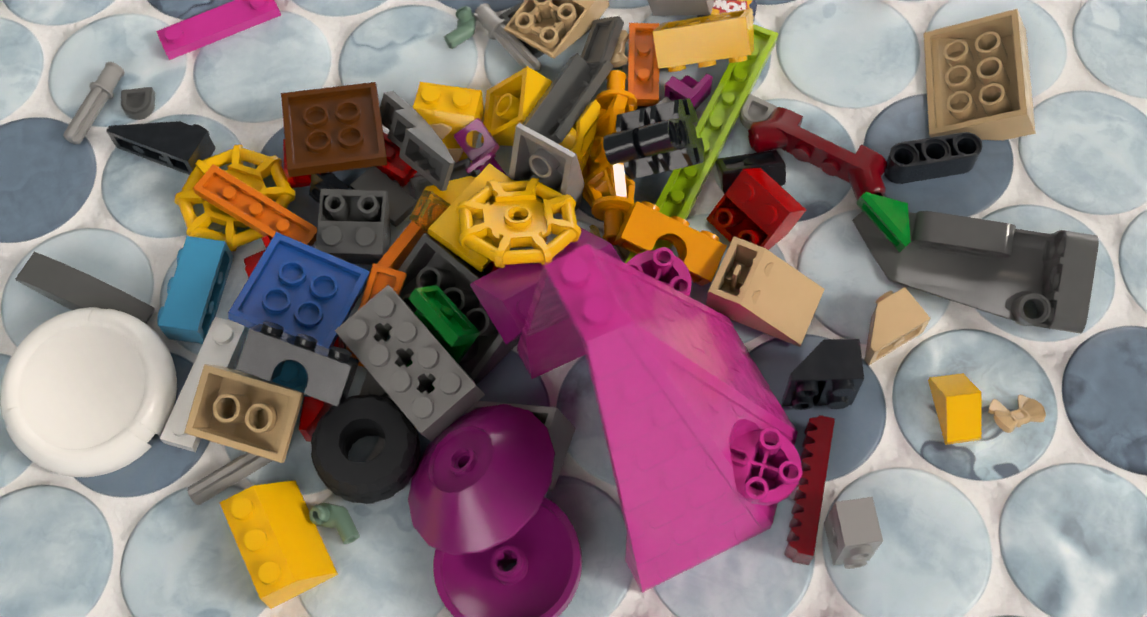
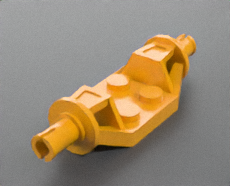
(598, 174)

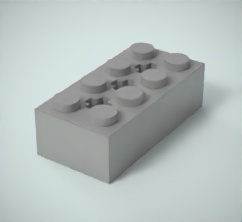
(431, 364)

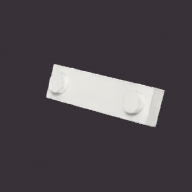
(220, 349)

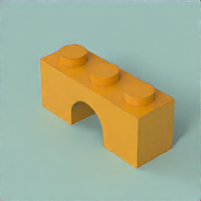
(697, 249)

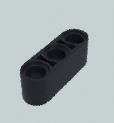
(947, 154)

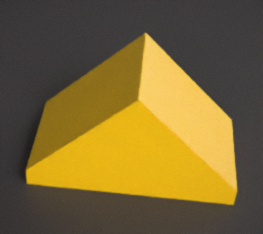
(957, 408)

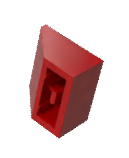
(756, 210)

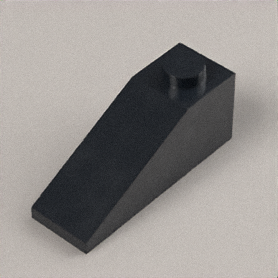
(166, 143)

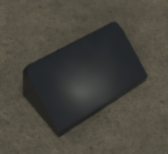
(770, 161)

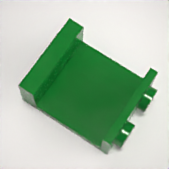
(444, 322)

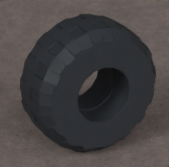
(348, 423)

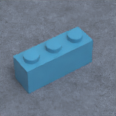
(195, 289)

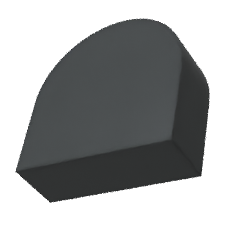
(138, 102)

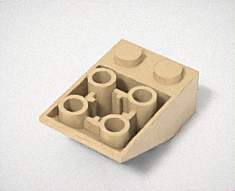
(554, 24)
(764, 292)

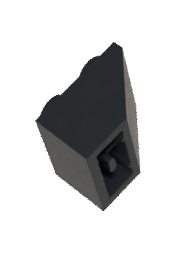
(826, 376)

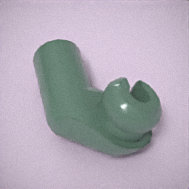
(465, 28)
(335, 517)

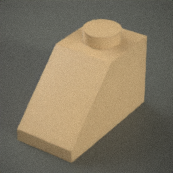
(894, 323)

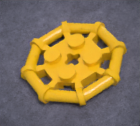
(252, 177)
(536, 222)

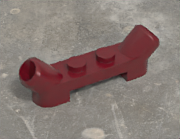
(784, 131)

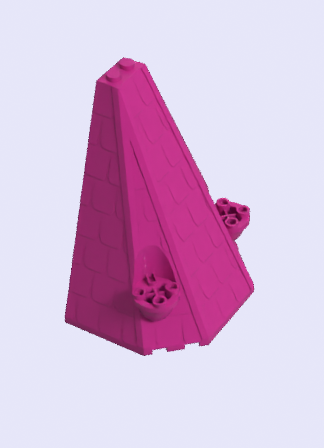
(680, 401)

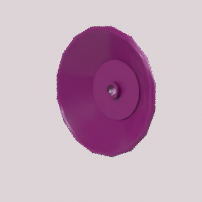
(481, 479)

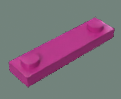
(215, 25)

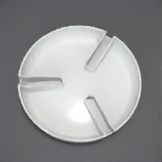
(88, 392)

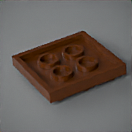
(333, 129)

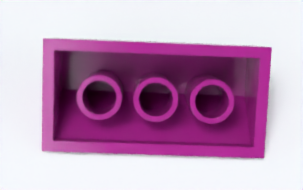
(510, 290)

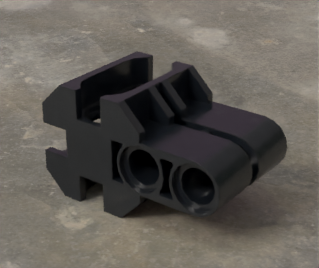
(655, 139)

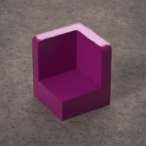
(689, 88)

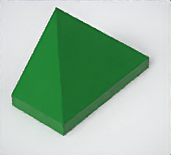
(889, 217)

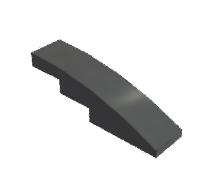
(417, 139)
(77, 289)

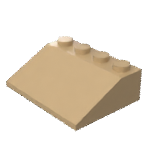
(980, 78)

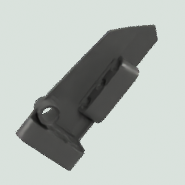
(992, 266)

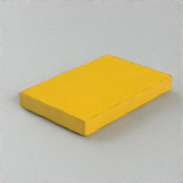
(447, 226)

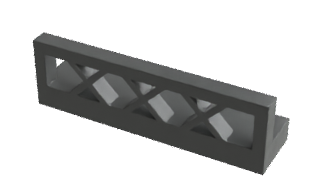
(566, 98)

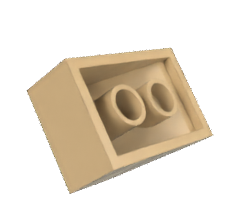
(244, 412)

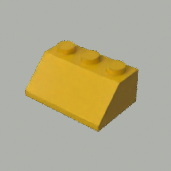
(704, 40)
(278, 541)

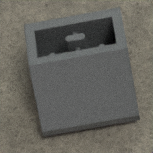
(354, 225)

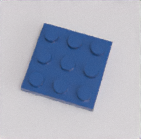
(299, 291)

